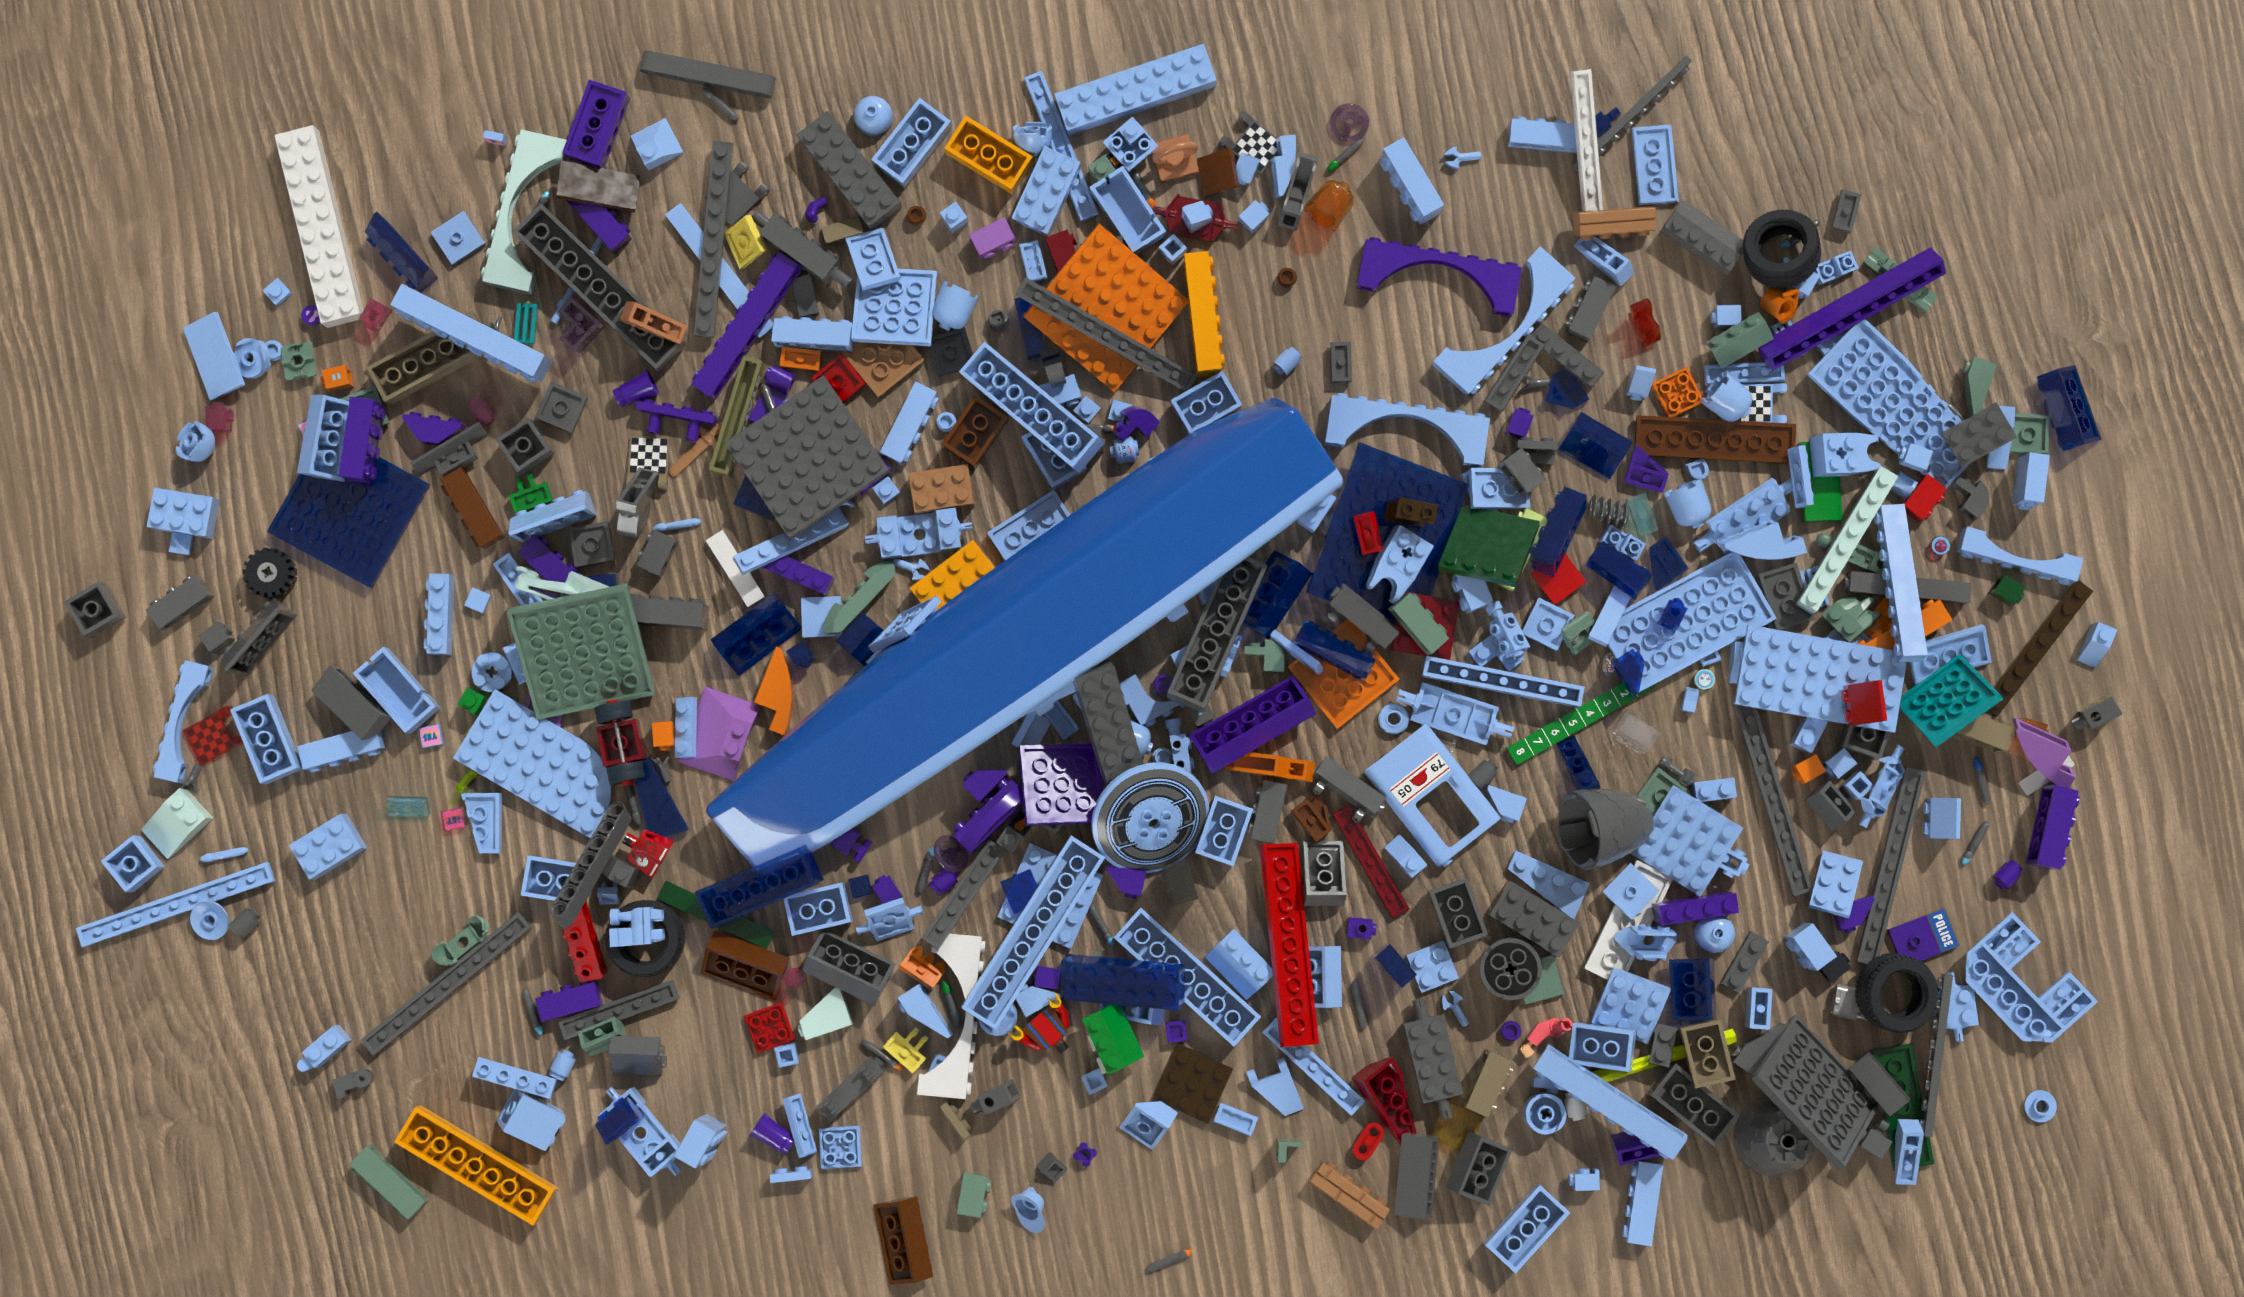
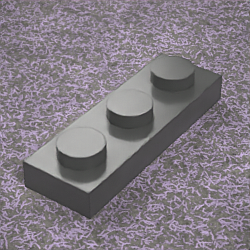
(1744, 962)

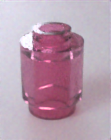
(482, 410)

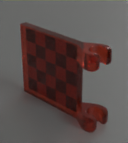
(211, 737)

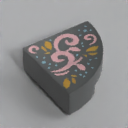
(1606, 667)

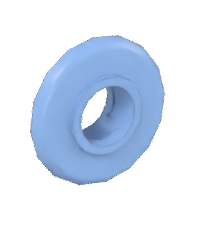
(1403, 718)
(2032, 1100)

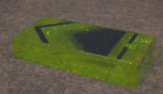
(467, 781)

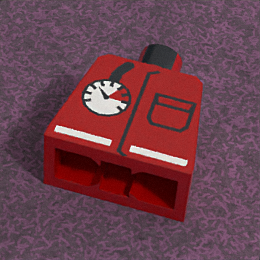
(647, 851)

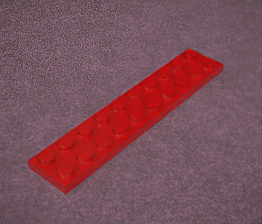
(1289, 944)

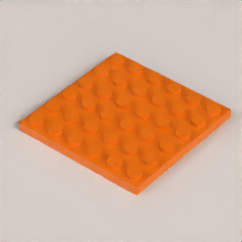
(1117, 289)

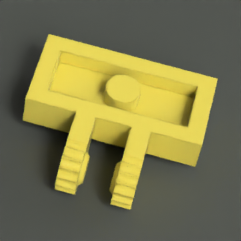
(906, 1052)

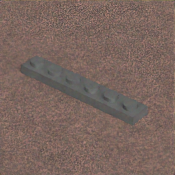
(963, 894)
(620, 1008)

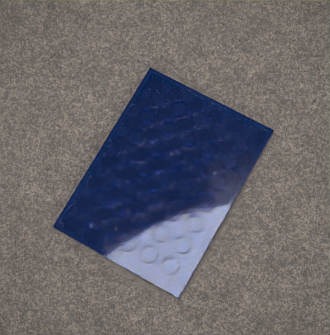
(1368, 485)

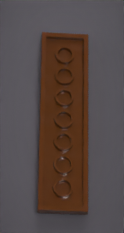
(1715, 439)

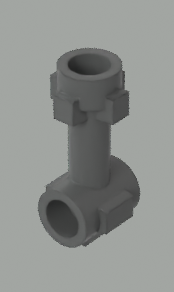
(1684, 777)

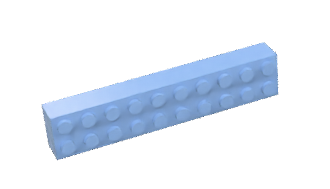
(1032, 932)

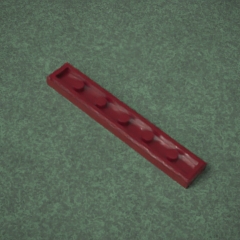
(1370, 862)

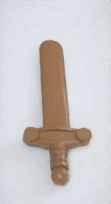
(707, 438)

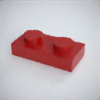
(1368, 533)

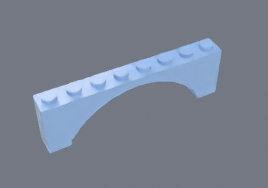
(1547, 283)
(1464, 431)

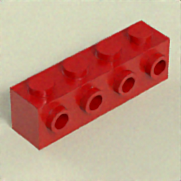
(584, 947)

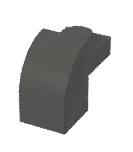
(1976, 497)

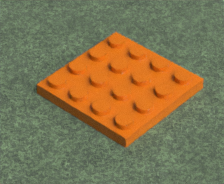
(1337, 692)

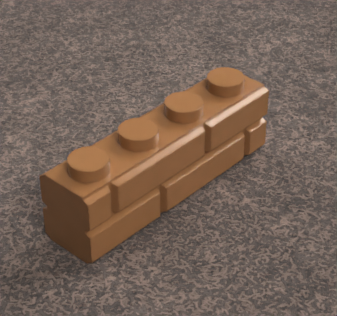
(1614, 221)
(1349, 1195)

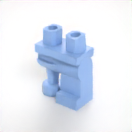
(641, 929)

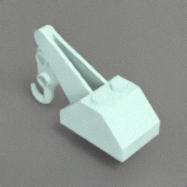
(574, 584)

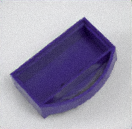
(990, 817)

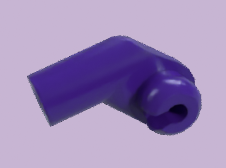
(813, 208)

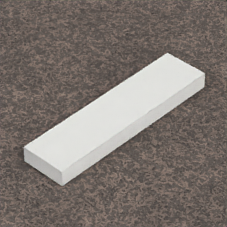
(744, 584)

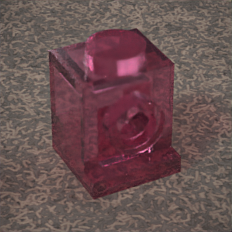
(374, 308)

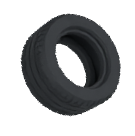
(1780, 223)
(671, 953)
(1923, 998)

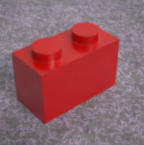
(1923, 498)

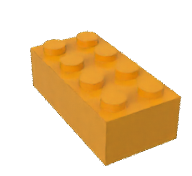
(988, 155)
(953, 575)

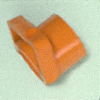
(1780, 304)

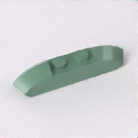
(841, 616)

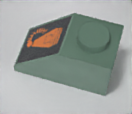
(1103, 167)

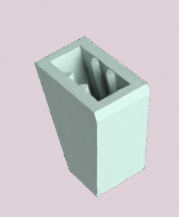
(826, 1016)

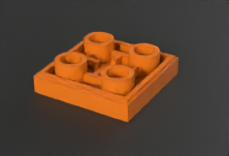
(1677, 393)

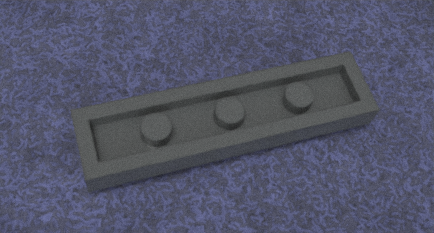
(1568, 356)
(1515, 373)

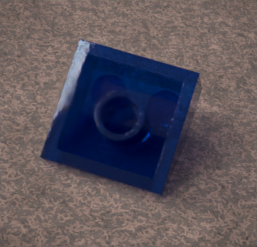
(859, 636)
(619, 1120)

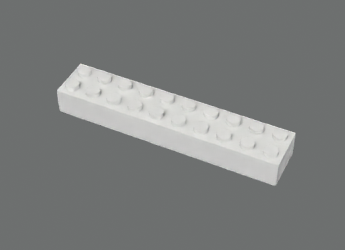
(319, 226)

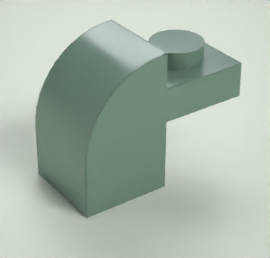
(1273, 655)

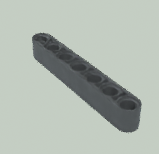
(707, 74)
(590, 864)

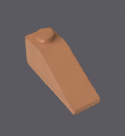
(652, 322)

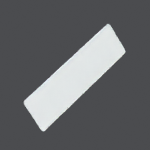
(2037, 780)

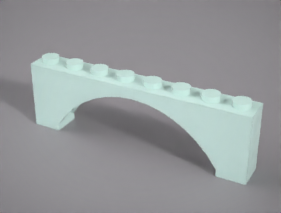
(532, 156)

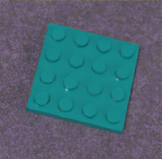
(1948, 700)

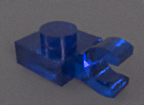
(1603, 121)

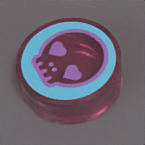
(1939, 545)

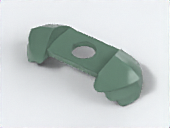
(449, 953)

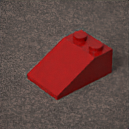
(1864, 703)

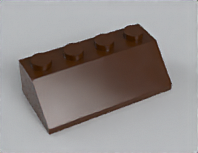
(744, 965)
(903, 1240)

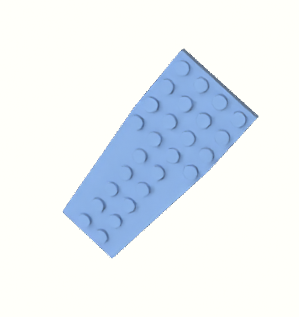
(1888, 397)

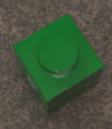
(472, 701)

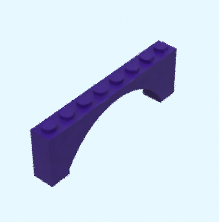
(1495, 279)

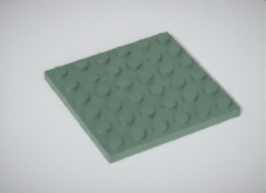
(581, 651)

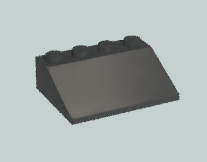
(257, 638)

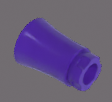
(636, 389)
(772, 1134)

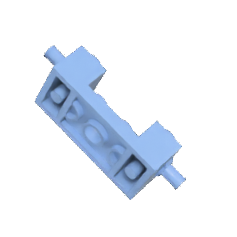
(897, 537)
(657, 1147)

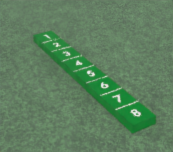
(1571, 723)

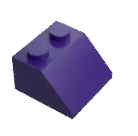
(983, 782)

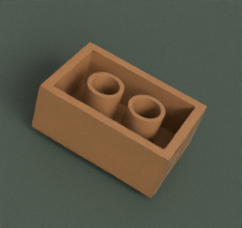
(941, 489)

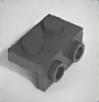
(1541, 451)

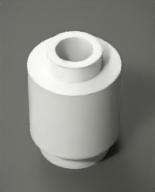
(1574, 1108)

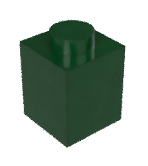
(2007, 591)

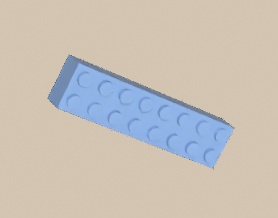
(1135, 89)
(469, 332)
(1032, 407)
(1203, 989)

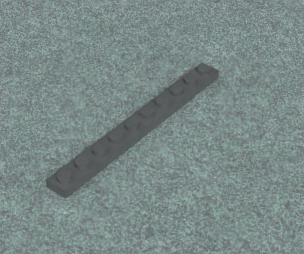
(713, 239)
(1105, 334)
(1773, 800)
(1891, 864)
(446, 983)

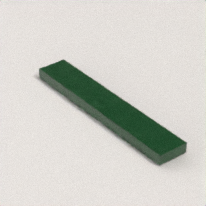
(741, 926)

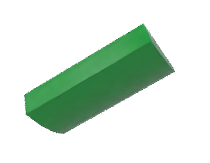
(1826, 496)

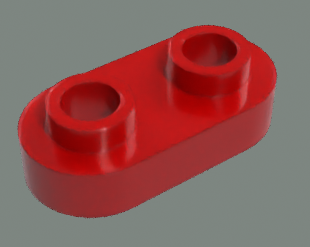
(1368, 1141)

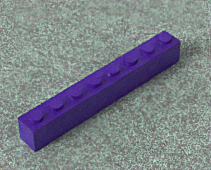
(746, 325)

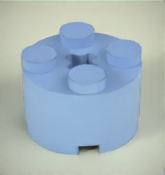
(1547, 1124)

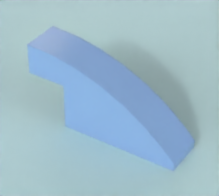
(1764, 542)

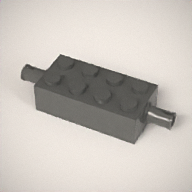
(796, 246)
(1432, 1058)

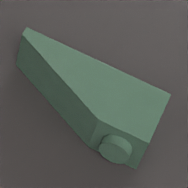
(1977, 382)

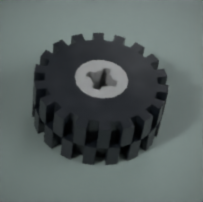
(278, 578)

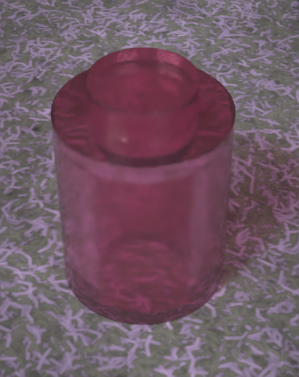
(794, 977)

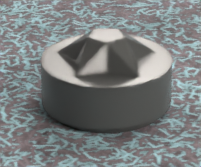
(998, 320)

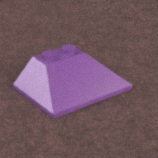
(722, 733)

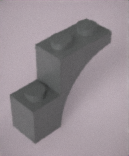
(1298, 191)

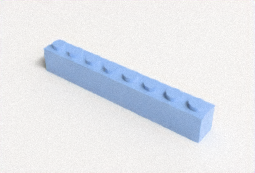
(1901, 583)
(1502, 681)
(1610, 1102)

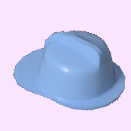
(1029, 1210)

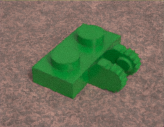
(530, 497)

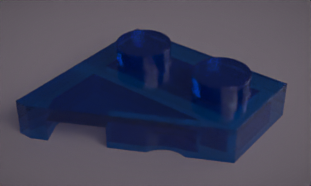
(1665, 563)

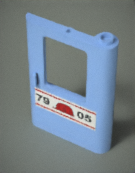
(1413, 772)

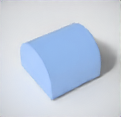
(1903, 485)
(787, 1055)

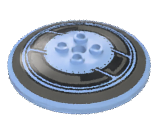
(1140, 796)

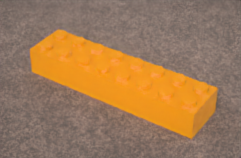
(476, 1164)

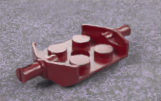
(1177, 226)

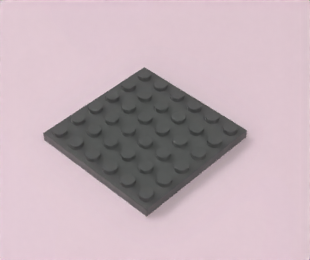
(807, 457)
(1816, 1092)

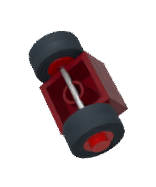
(620, 742)

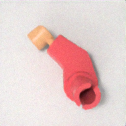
(1542, 1030)

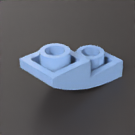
(1836, 267)
(1623, 542)

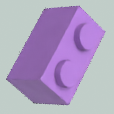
(992, 239)

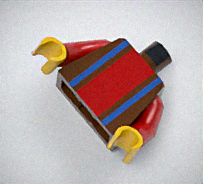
(1046, 1028)

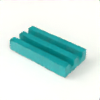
(527, 306)

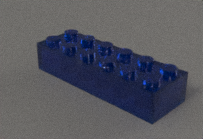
(759, 886)
(1123, 982)

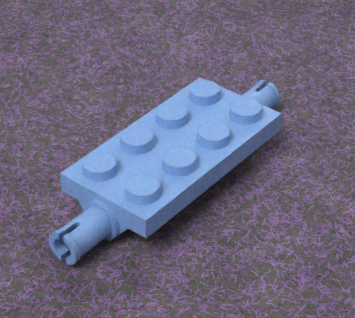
(1756, 507)
(1454, 713)

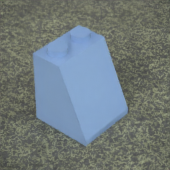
(531, 1119)

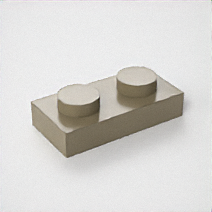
(961, 1126)

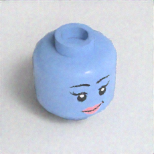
(1125, 450)

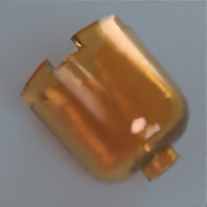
(1330, 204)

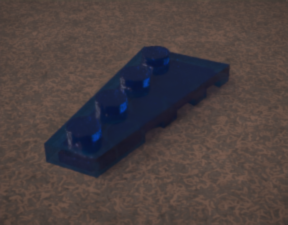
(657, 804)

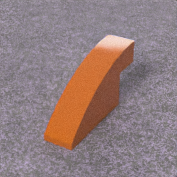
(777, 692)
(1274, 766)

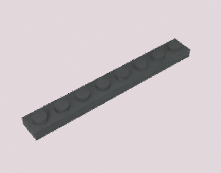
(1640, 107)
(1934, 1063)

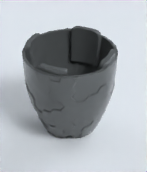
(1602, 826)
(1760, 1137)

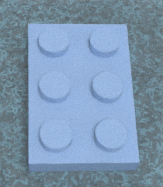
(873, 259)
(1493, 491)
(1835, 884)

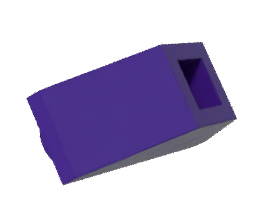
(432, 429)

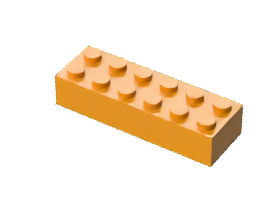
(1202, 310)

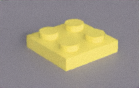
(745, 241)

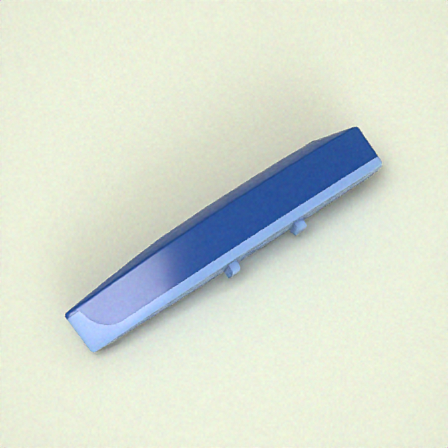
(1031, 628)

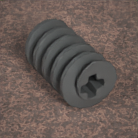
(1608, 510)

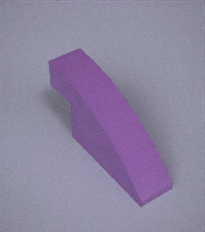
(2045, 752)

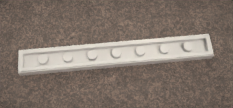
(1586, 140)

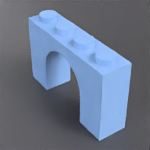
(1143, 707)

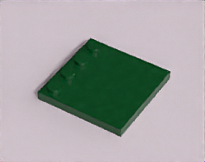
(1489, 546)

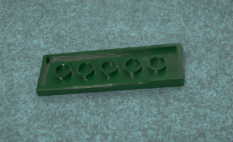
(1901, 1066)

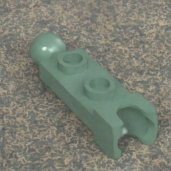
(1861, 556)

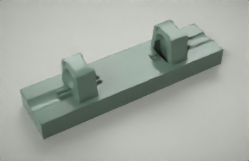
(1880, 263)

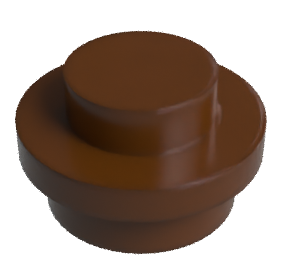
(916, 215)
(1286, 277)

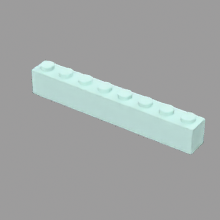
(1846, 540)

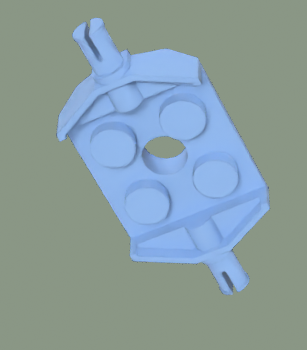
(1884, 788)

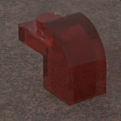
(1643, 323)

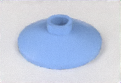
(204, 925)

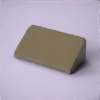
(839, 231)

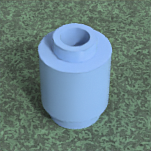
(1287, 361)
(562, 1065)

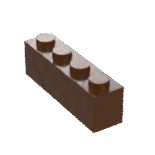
(472, 508)

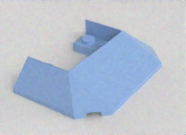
(2026, 1014)

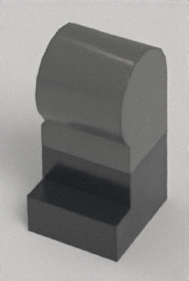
(1053, 367)

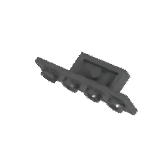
(453, 453)

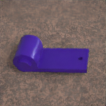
(780, 384)

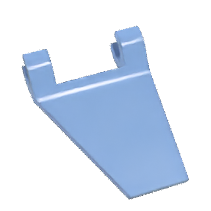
(1278, 1089)

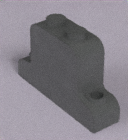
(635, 503)

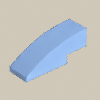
(1283, 164)

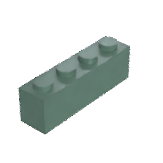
(389, 1182)

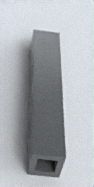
(1928, 589)

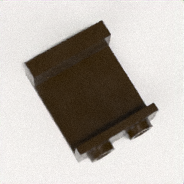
(1410, 512)

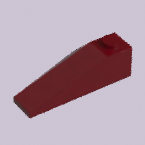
(1385, 1093)

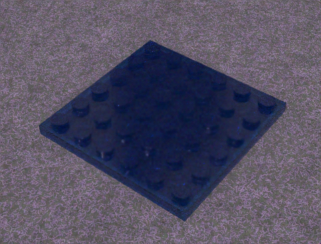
(350, 522)

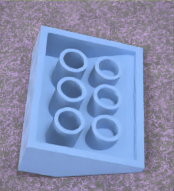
(552, 517)

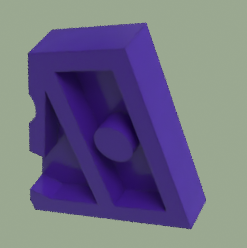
(1645, 471)

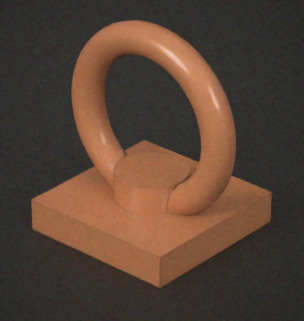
(1175, 158)

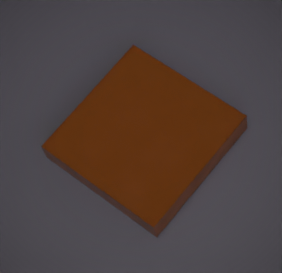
(1218, 172)

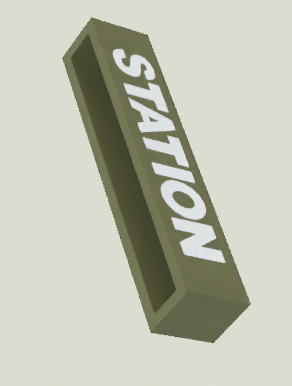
(737, 413)

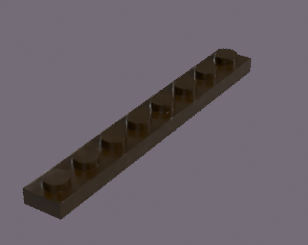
(2040, 643)

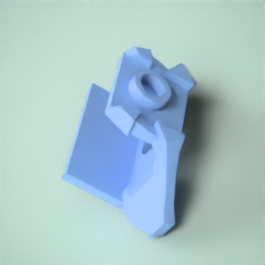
(1632, 941)

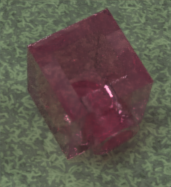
(219, 417)

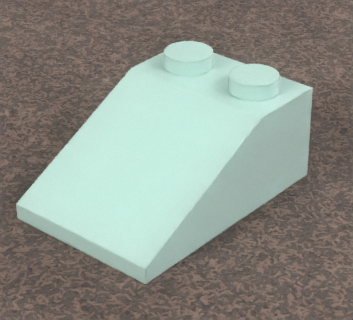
(176, 822)

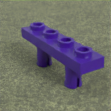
(667, 410)

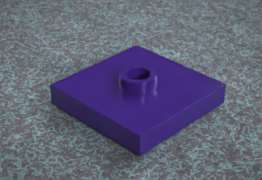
(1914, 939)

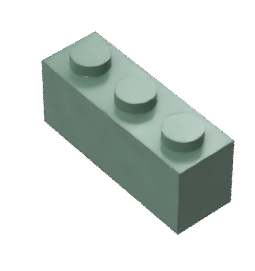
(1739, 340)
(1419, 623)

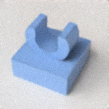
(608, 895)

